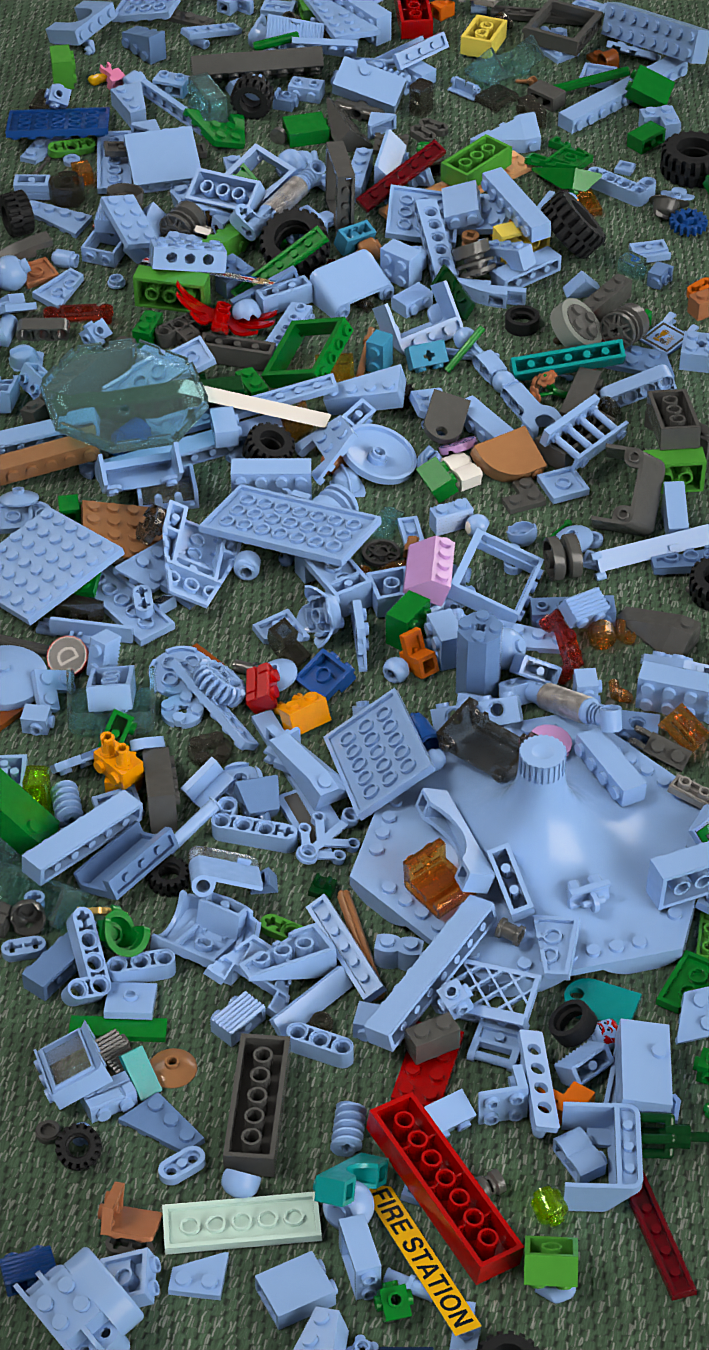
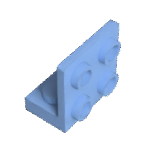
(506, 1102)

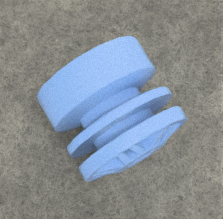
(337, 496)

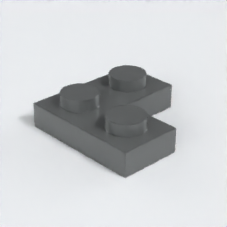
(527, 496)

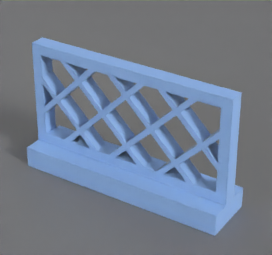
(499, 1015)

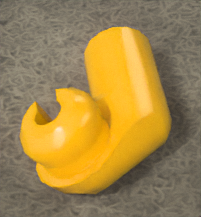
(97, 79)

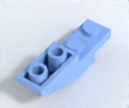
(493, 295)

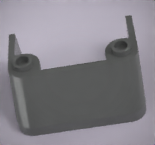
(641, 516)

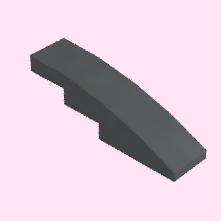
(27, 247)

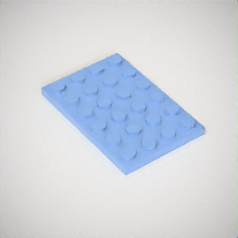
(378, 754)

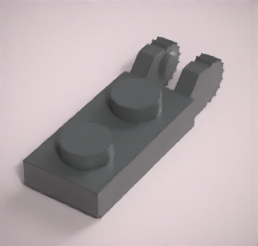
(662, 749)

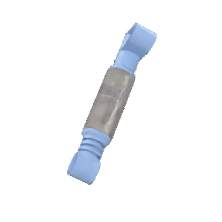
(284, 198)
(565, 703)

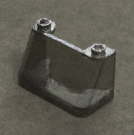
(481, 742)

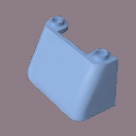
(347, 282)

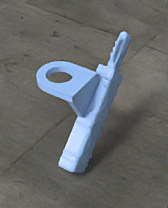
(220, 215)

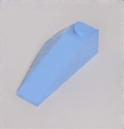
(520, 133)
(313, 776)

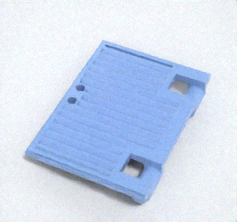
(281, 25)

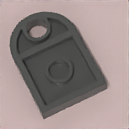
(445, 414)

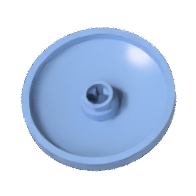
(381, 455)
(15, 676)

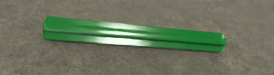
(594, 79)

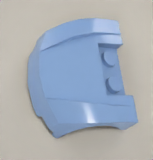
(207, 929)

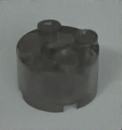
(67, 189)

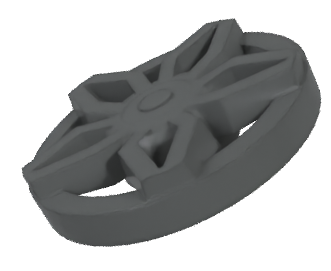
(380, 552)

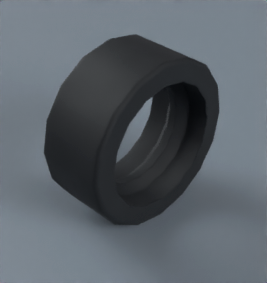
(522, 312)
(564, 1014)

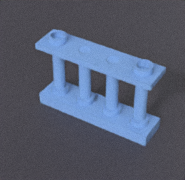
(415, 51)
(578, 417)

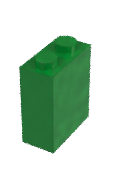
(648, 87)
(306, 129)

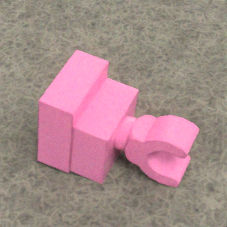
(114, 76)

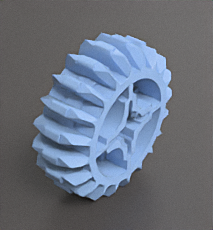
(219, 683)

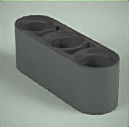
(43, 329)

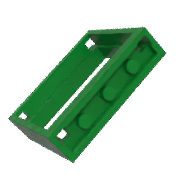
(276, 371)

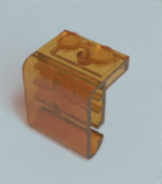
(432, 880)

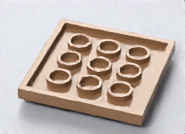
(116, 524)

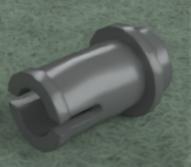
(242, 666)

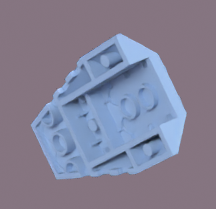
(194, 560)

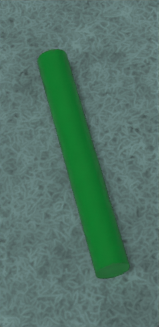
(464, 349)

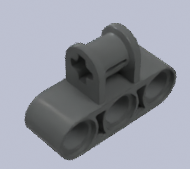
(177, 331)

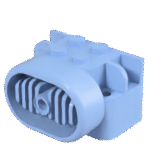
(83, 1304)

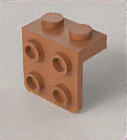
(124, 1221)

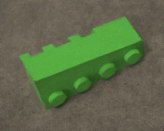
(231, 238)

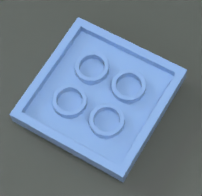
(491, 215)

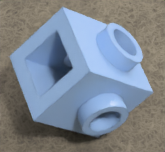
(57, 96)
(95, 332)
(455, 998)

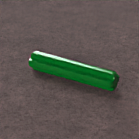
(274, 41)

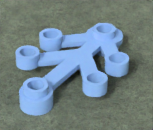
(310, 853)

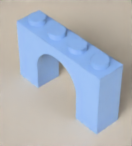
(91, 18)

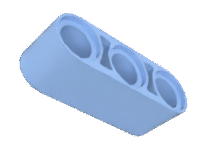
(143, 968)
(320, 1045)

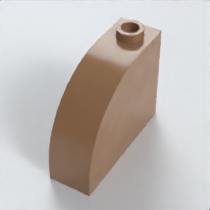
(509, 456)

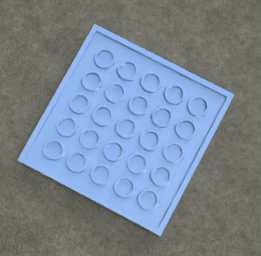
(49, 563)

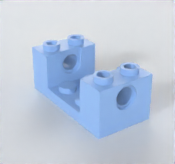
(346, 582)

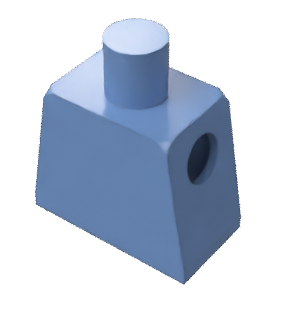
(258, 797)

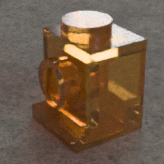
(83, 168)

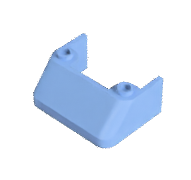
(442, 316)
(139, 472)
(619, 1130)

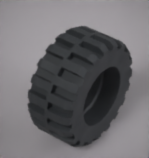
(686, 158)
(288, 224)
(573, 224)

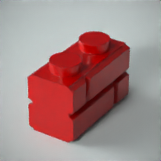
(262, 688)

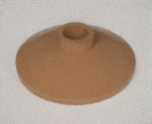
(177, 1074)

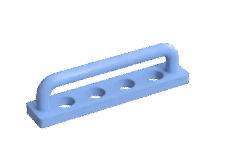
(540, 1122)

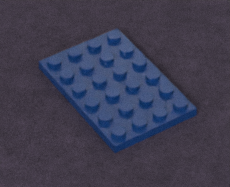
(58, 122)

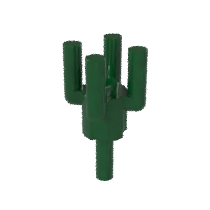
(671, 1135)

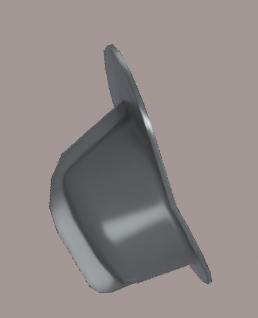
(665, 205)

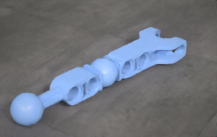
(514, 393)

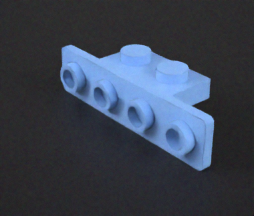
(85, 629)

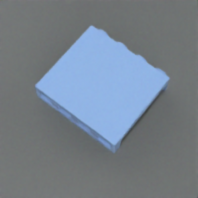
(162, 158)

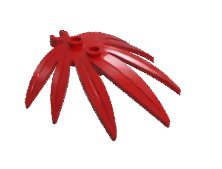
(221, 317)

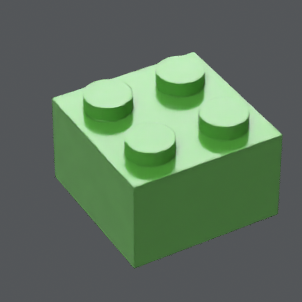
(63, 66)
(551, 1262)

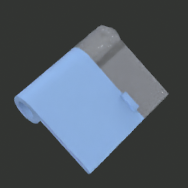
(221, 866)

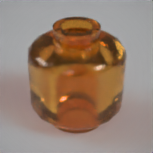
(601, 634)

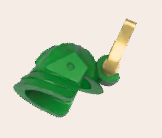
(119, 933)

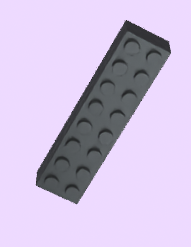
(264, 62)

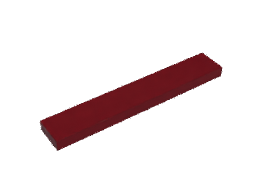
(400, 175)
(661, 1243)

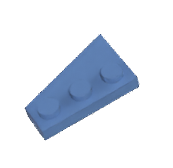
(163, 1123)

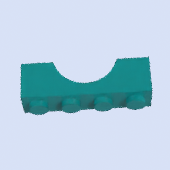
(338, 1183)

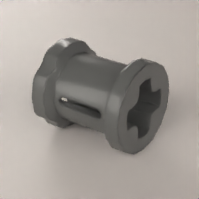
(510, 931)

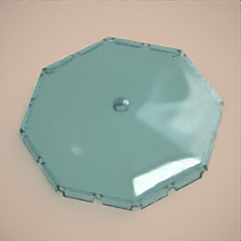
(124, 395)

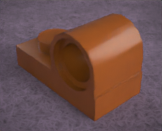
(608, 57)

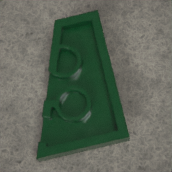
(461, 298)

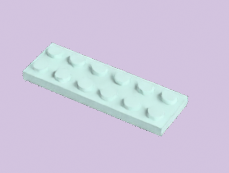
(241, 1223)

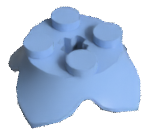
(320, 615)

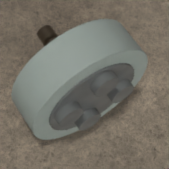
(575, 324)

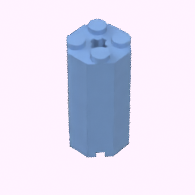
(479, 654)

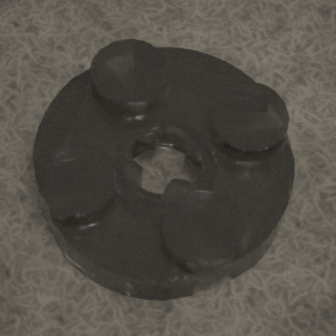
(152, 524)
(216, 741)

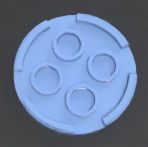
(166, 680)

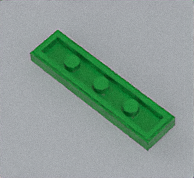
(135, 1030)

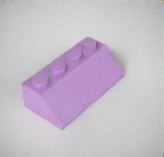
(430, 568)

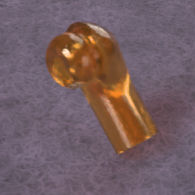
(619, 694)

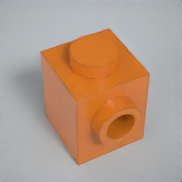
(442, 9)

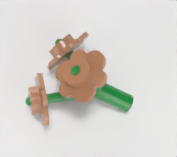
(543, 380)

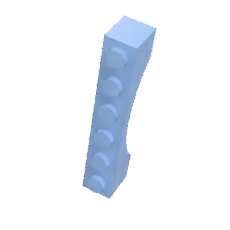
(441, 812)

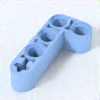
(624, 189)
(636, 386)
(251, 832)
(86, 954)

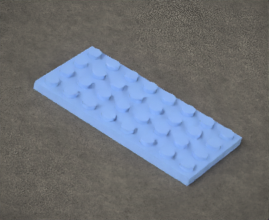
(290, 525)

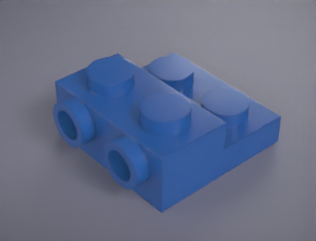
(326, 674)

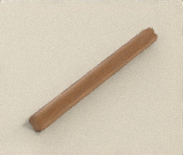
(355, 928)

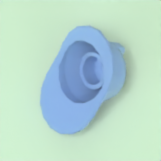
(24, 353)
(348, 478)

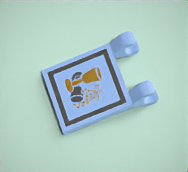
(666, 336)

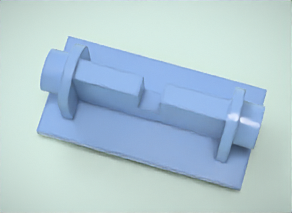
(467, 91)

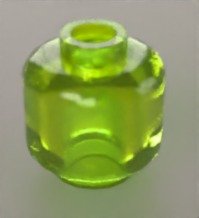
(549, 1206)

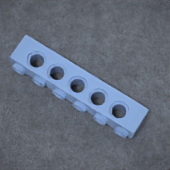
(434, 236)

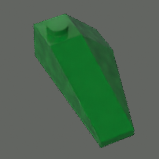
(570, 179)

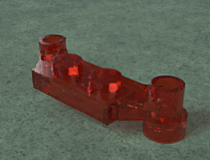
(81, 312)
(566, 642)

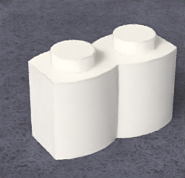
(464, 470)

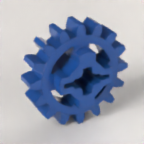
(688, 222)

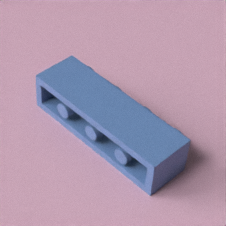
(51, 968)

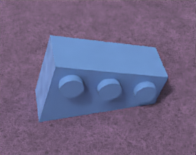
(145, 43)

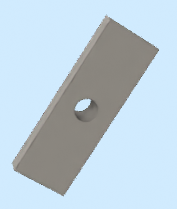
(689, 791)

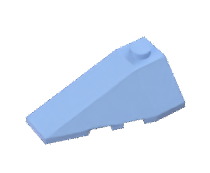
(302, 955)

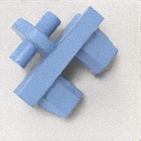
(588, 895)

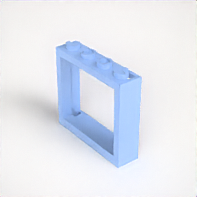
(254, 157)
(508, 553)

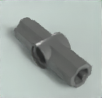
(357, 110)

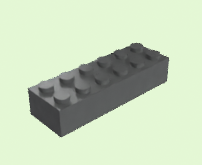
(257, 1104)

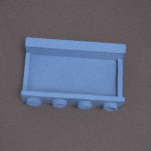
(125, 861)

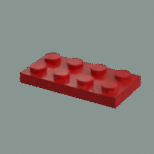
(427, 1079)

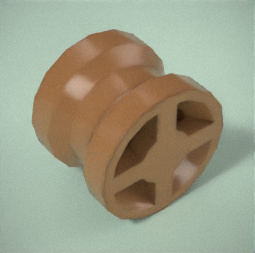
(469, 236)

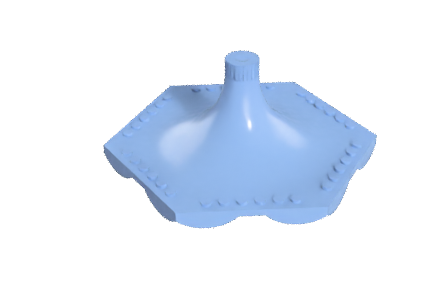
(559, 832)

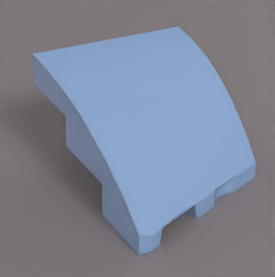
(15, 303)

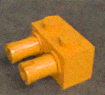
(304, 712)
(117, 762)

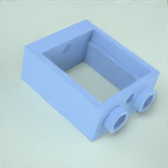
(103, 257)
(360, 1256)

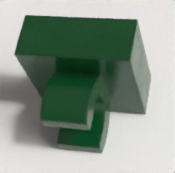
(322, 885)

